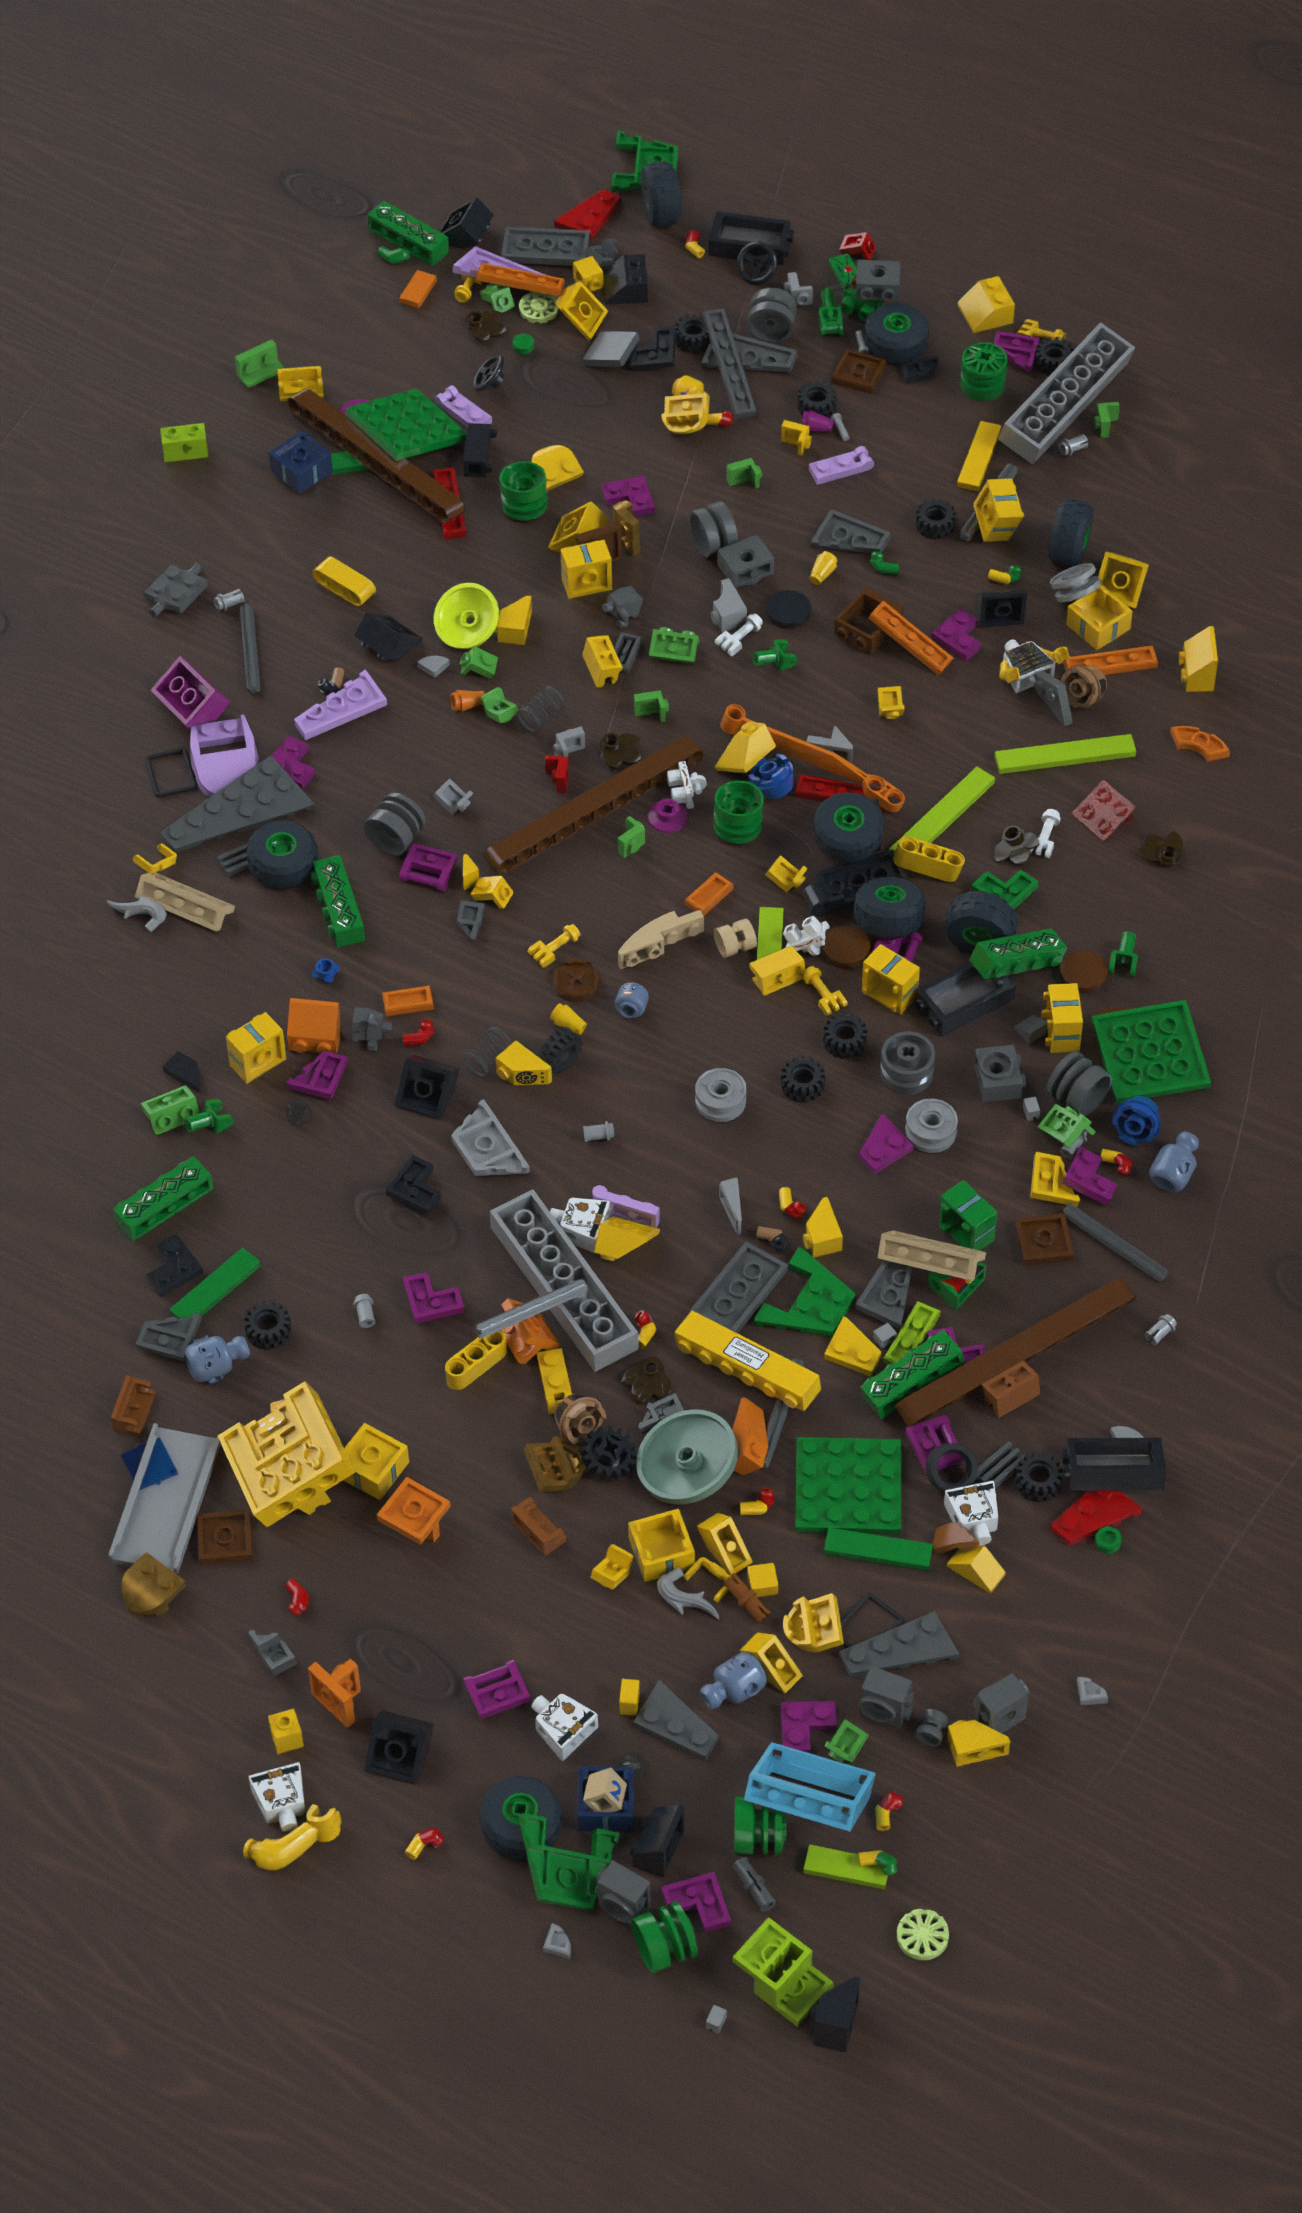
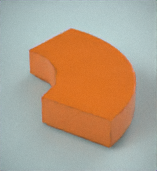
(1205, 744)

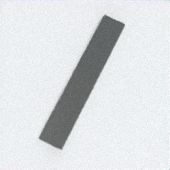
(729, 363)

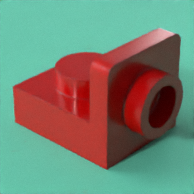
(857, 244)
(559, 768)

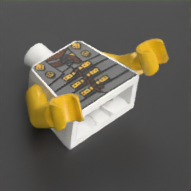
(1024, 660)

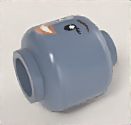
(631, 1000)

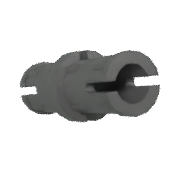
(754, 1884)

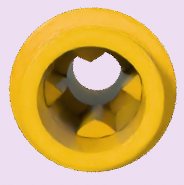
(823, 567)
(565, 1017)

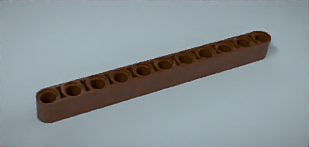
(399, 474)
(591, 806)
(1021, 1347)

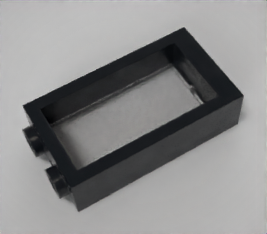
(734, 231)
(962, 998)
(1114, 1464)

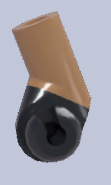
(329, 686)
(775, 1237)

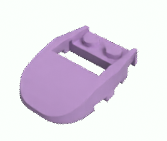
(220, 769)

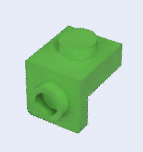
(499, 297)
(1105, 414)
(744, 471)
(479, 662)
(651, 703)
(497, 706)
(632, 838)
(847, 1742)

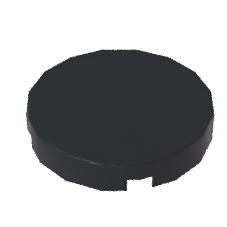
(788, 609)

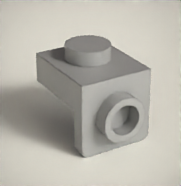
(802, 295)
(569, 741)
(452, 797)

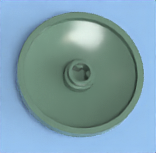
(687, 1456)

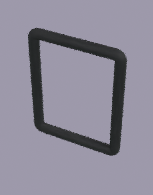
(152, 778)
(870, 1596)

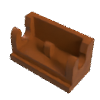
(1011, 1388)
(132, 1406)
(537, 1527)

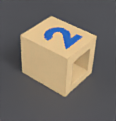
(605, 1791)

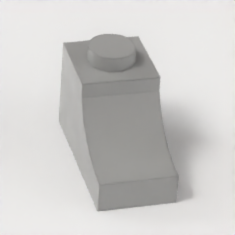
(729, 609)

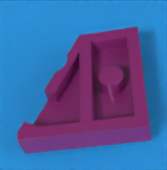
(1018, 348)
(320, 1076)
(884, 1146)

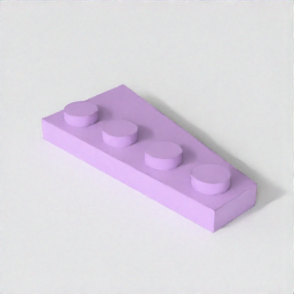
(470, 263)
(349, 703)

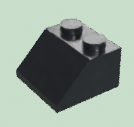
(467, 224)
(626, 280)
(1001, 607)
(386, 636)
(426, 1086)
(398, 1746)
(659, 1839)
(835, 2016)

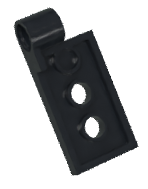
(835, 884)

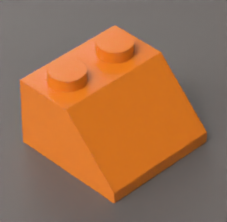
(313, 1026)

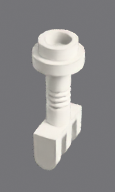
(732, 642)
(1050, 819)

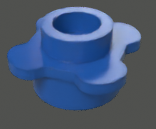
(325, 965)

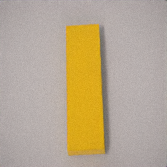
(979, 456)

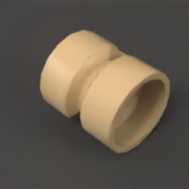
(728, 942)

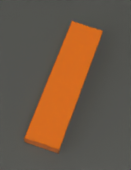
(520, 279)
(910, 638)
(1117, 661)

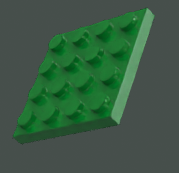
(406, 424)
(1151, 1051)
(848, 1485)

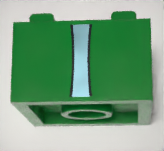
(967, 1217)

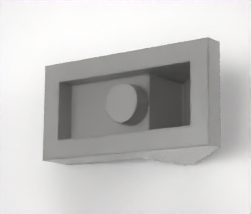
(837, 744)

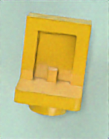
(797, 435)
(890, 702)
(785, 874)
(494, 889)
(613, 1568)

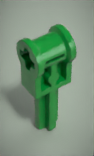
(829, 315)

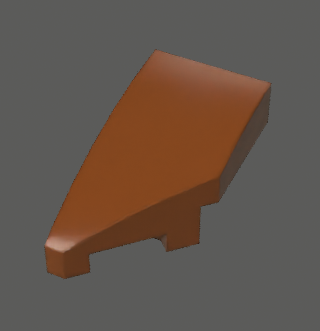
(952, 1536)

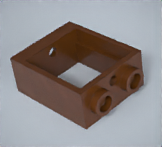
(868, 601)

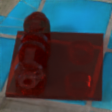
(1104, 810)

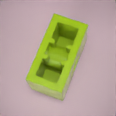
(184, 442)

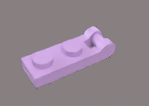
(461, 407)
(841, 465)
(628, 1208)

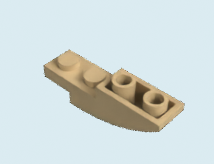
(651, 938)

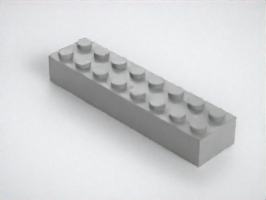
(1066, 393)
(553, 1261)

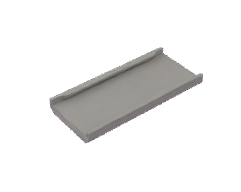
(164, 1514)

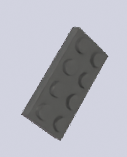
(545, 245)
(741, 1287)

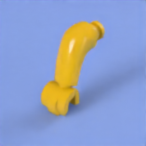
(278, 1853)

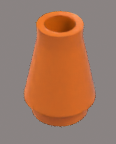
(463, 700)

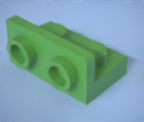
(258, 364)
(674, 645)
(170, 1109)
(1065, 1125)

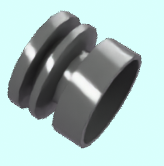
(394, 824)
(1079, 1083)

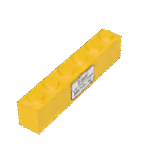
(747, 1361)

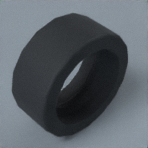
(963, 1451)

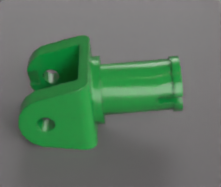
(776, 656)
(1125, 954)
(209, 1118)

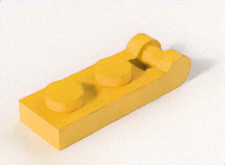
(553, 1377)

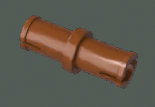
(747, 1598)

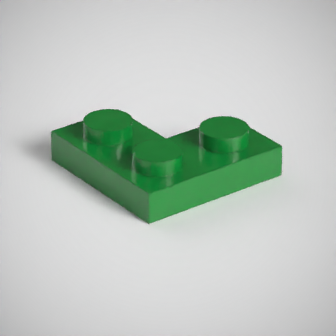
(1013, 891)

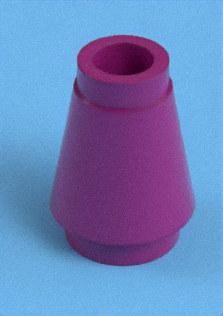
(816, 422)

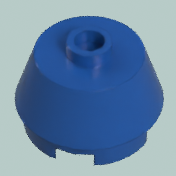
(773, 776)
(1137, 1120)

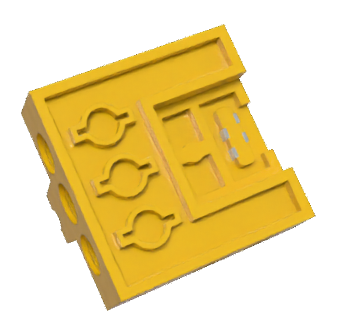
(287, 1457)

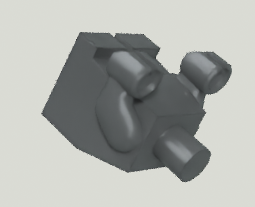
(623, 604)
(369, 1026)

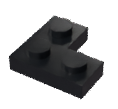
(658, 355)
(409, 1186)
(178, 1268)

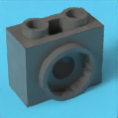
(878, 280)
(746, 561)
(999, 1073)
(886, 1697)
(1002, 1703)
(622, 1892)

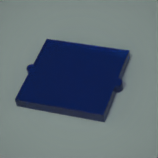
(159, 1466)

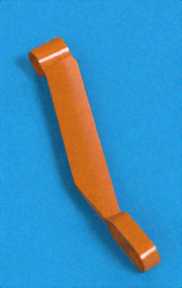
(735, 718)

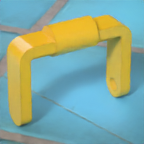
(160, 865)
(713, 1568)

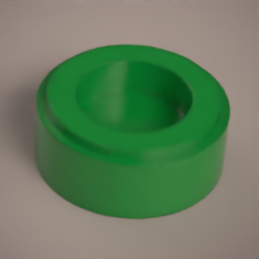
(523, 344)
(1108, 1540)

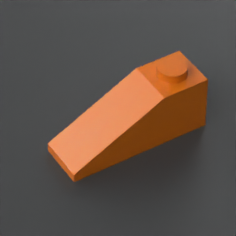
(751, 1437)

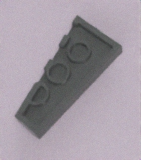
(756, 355)
(909, 1644)

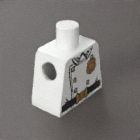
(582, 1220)
(974, 1509)
(563, 1723)
(280, 1795)

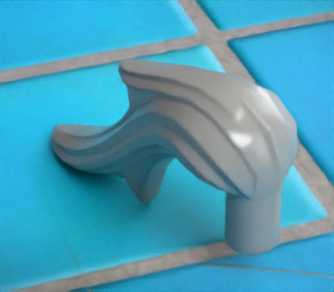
(143, 906)
(681, 1599)

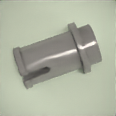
(1067, 446)
(227, 600)
(597, 1132)
(1069, 1153)
(363, 1304)
(1161, 1329)

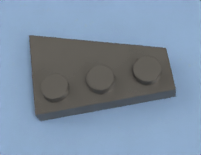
(849, 534)
(887, 1293)
(675, 1723)

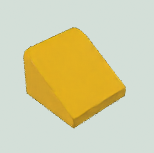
(470, 873)

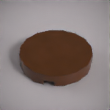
(846, 947)
(1084, 968)
(576, 980)

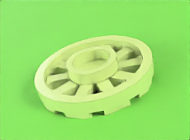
(538, 306)
(922, 1934)

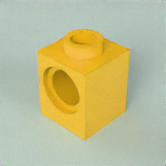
(588, 273)
(285, 1731)

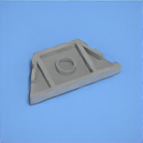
(487, 1145)

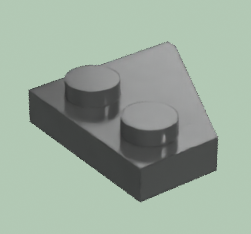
(1054, 695)
(169, 1336)

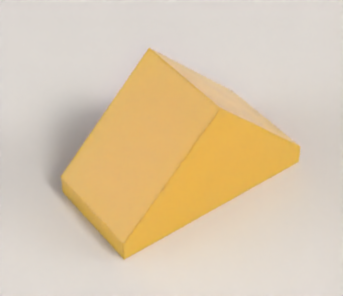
(978, 1567)

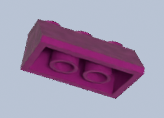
(190, 694)

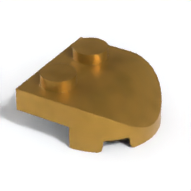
(629, 527)
(554, 1464)
(150, 1586)

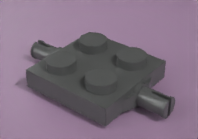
(175, 589)

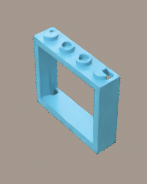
(807, 1801)

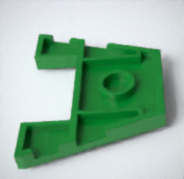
(646, 154)
(819, 1304)
(564, 1875)

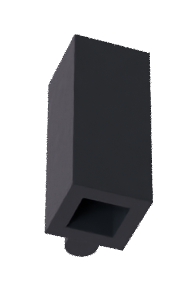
(478, 449)

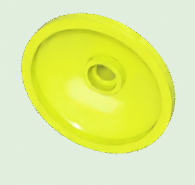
(456, 610)

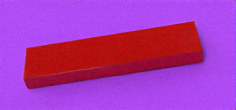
(456, 527)
(821, 789)

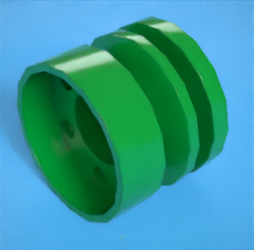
(983, 371)
(523, 490)
(738, 812)
(757, 1825)
(669, 1935)

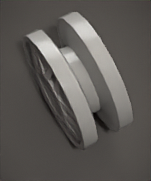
(1075, 582)
(720, 1094)
(931, 1125)

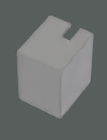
(1031, 1108)
(884, 1335)
(716, 2019)

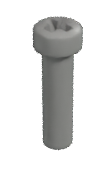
(862, 347)
(837, 419)

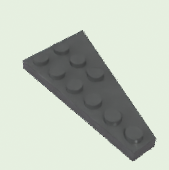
(246, 803)

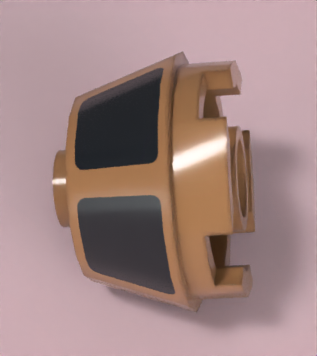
(1084, 685)
(578, 1416)

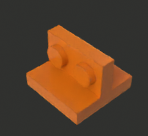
(529, 1335)
(414, 1511)
(337, 1689)

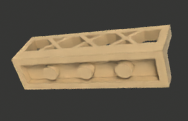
(184, 900)
(930, 1254)

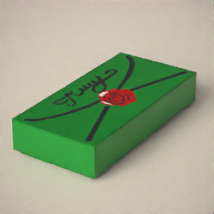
(843, 269)

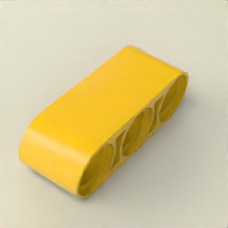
(344, 581)
(928, 859)
(468, 1367)

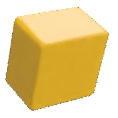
(763, 1579)
(629, 1697)

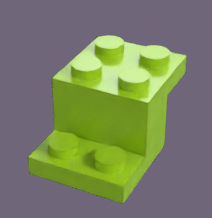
(782, 1971)

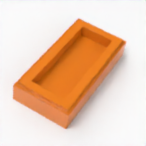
(418, 289)
(709, 894)
(407, 1001)

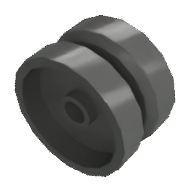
(771, 315)
(712, 528)
(907, 1063)

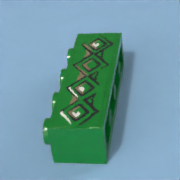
(408, 233)
(338, 901)
(1018, 953)
(163, 1198)
(911, 1373)

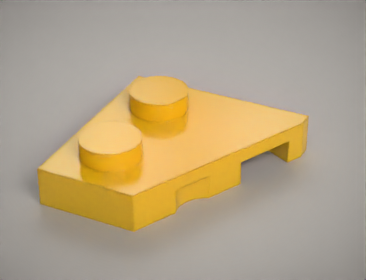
(1048, 1178)
(852, 1349)

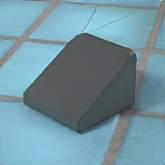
(1031, 1028)

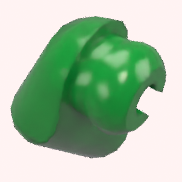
(394, 256)
(881, 566)

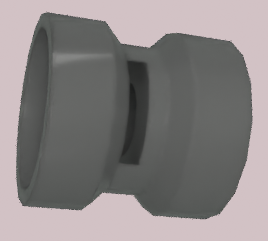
(932, 1726)

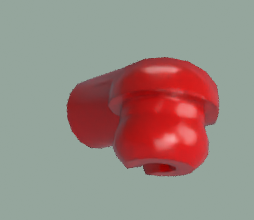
(421, 1036)
(300, 1597)

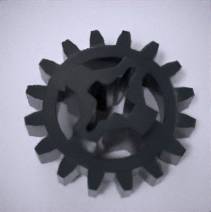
(608, 1453)

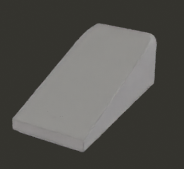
(731, 1202)

